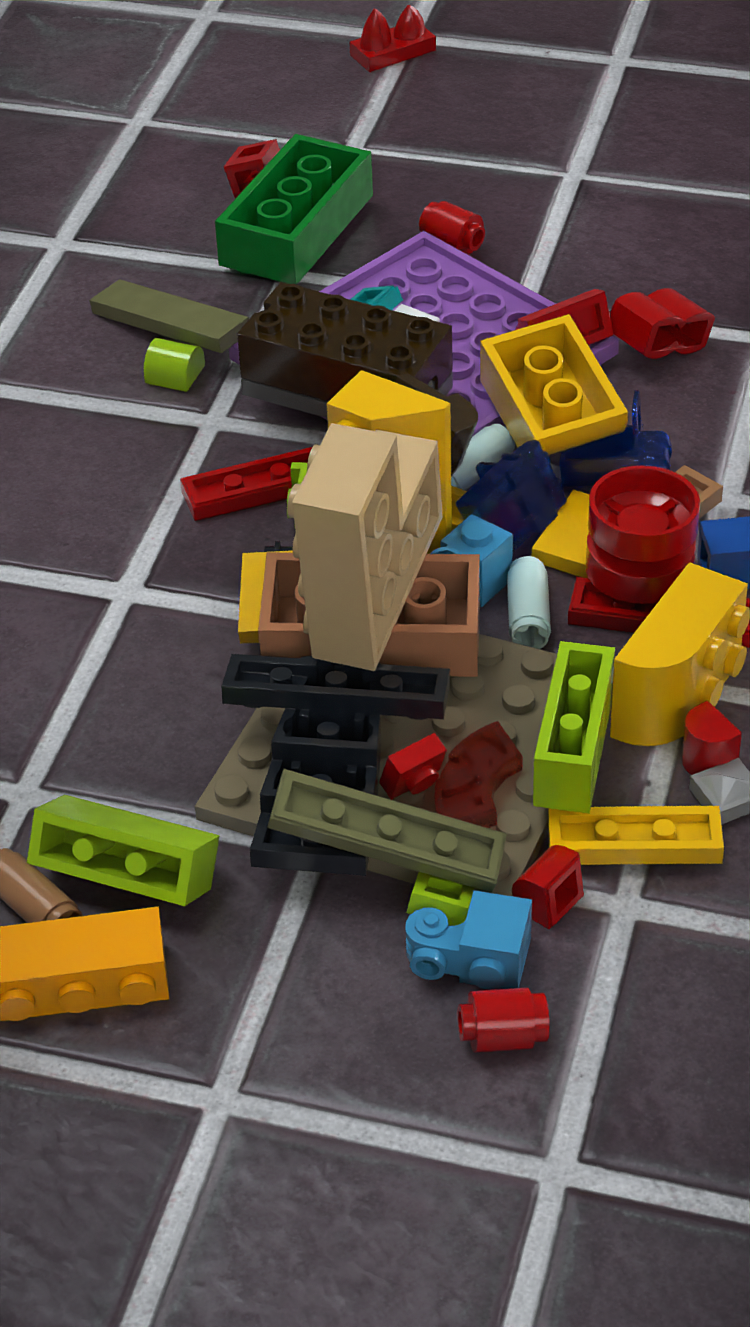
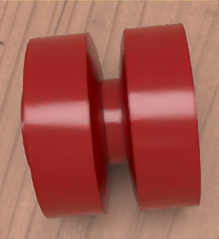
(640, 532)

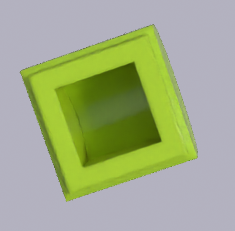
(172, 364)

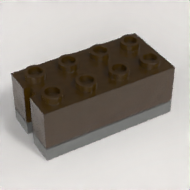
(316, 342)

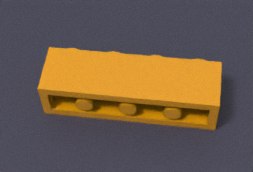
(82, 964)

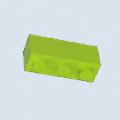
(573, 727)
(123, 849)

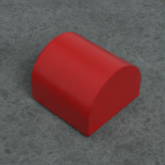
(708, 739)
(552, 884)

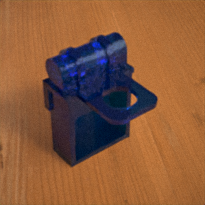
(633, 447)
(516, 493)

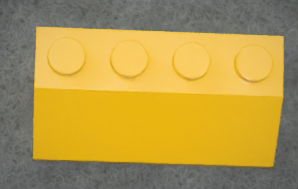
(387, 406)

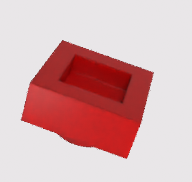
(413, 767)

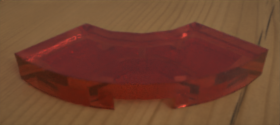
(474, 775)

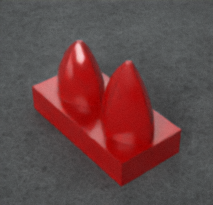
(386, 46)
(587, 310)

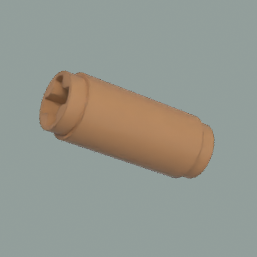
(31, 892)

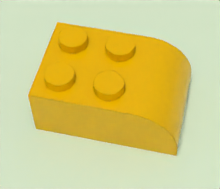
(550, 386)
(679, 657)

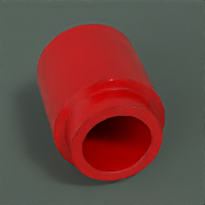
(453, 226)
(504, 1019)

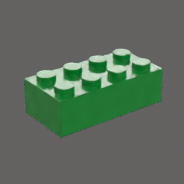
(294, 209)

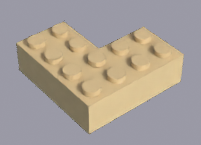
(362, 537)

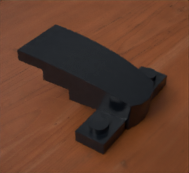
(327, 734)

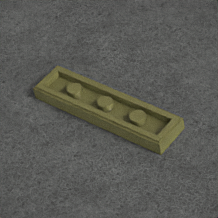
(169, 315)
(387, 830)

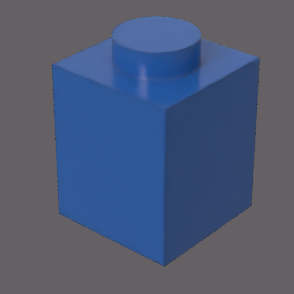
(726, 547)

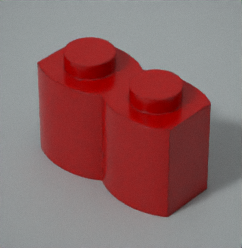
(661, 323)

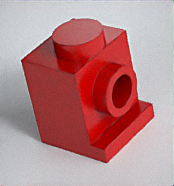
(248, 163)

